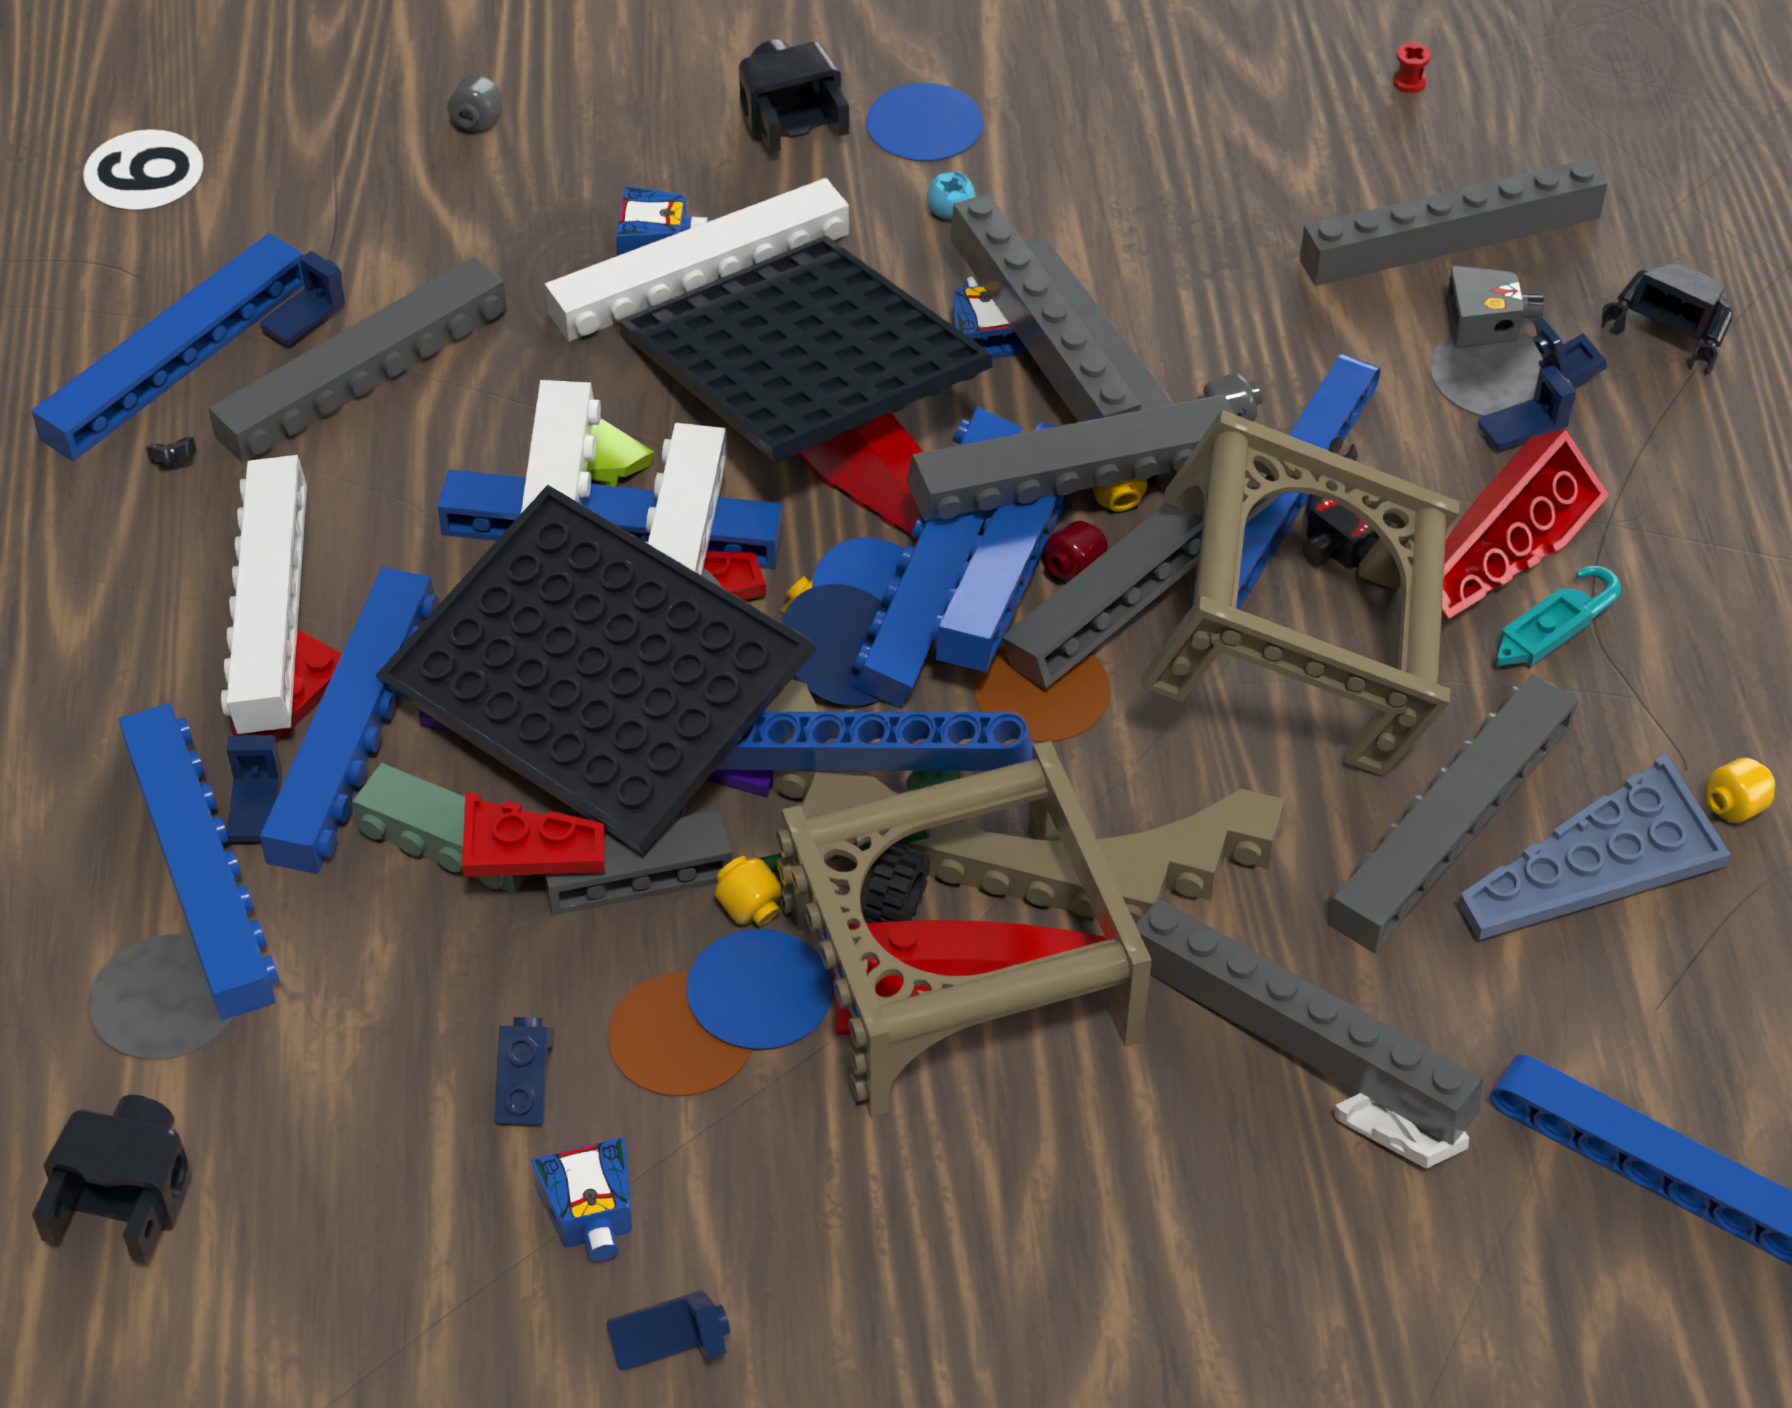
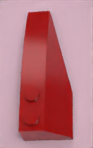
(872, 468)
(1519, 518)
(960, 950)

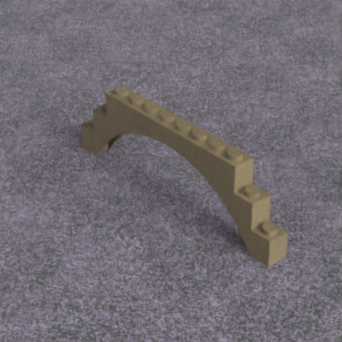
(1172, 857)

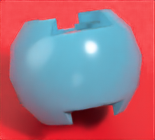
(946, 191)

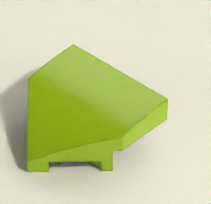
(616, 455)

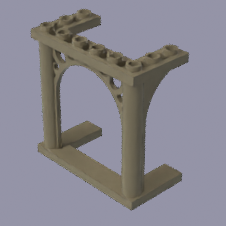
(1405, 554)
(900, 1027)

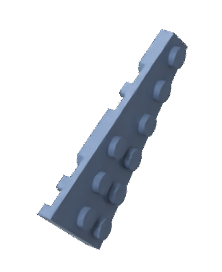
(1611, 849)

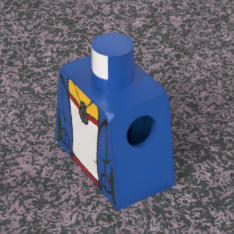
(650, 217)
(983, 322)
(587, 1195)

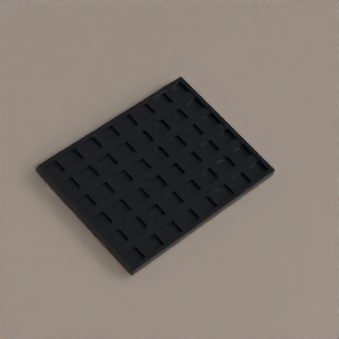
(804, 347)

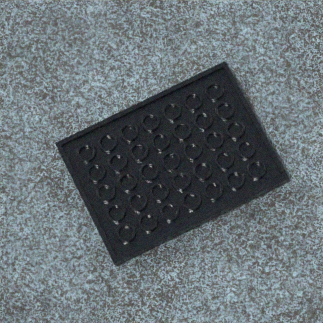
(596, 666)

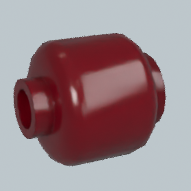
(1074, 549)

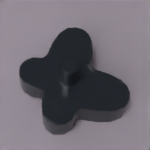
(180, 449)

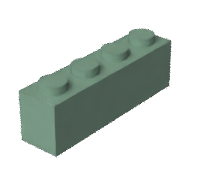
(419, 820)

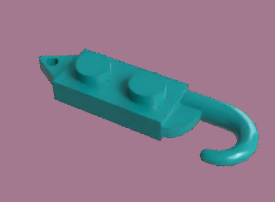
(1555, 620)

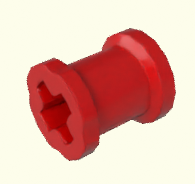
(1412, 63)

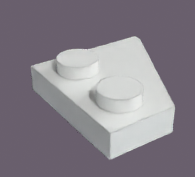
(1396, 1132)

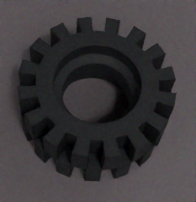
(896, 885)

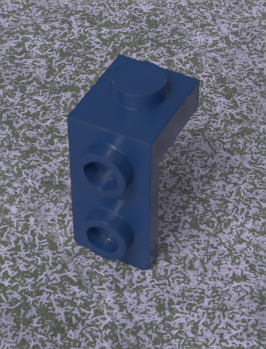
(310, 306)
(1575, 359)
(1541, 415)
(255, 785)
(522, 1071)
(669, 1330)

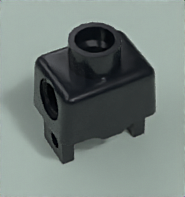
(791, 92)
(117, 1169)

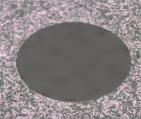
(1486, 375)
(155, 1000)

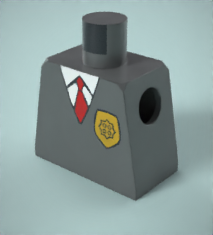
(1488, 306)

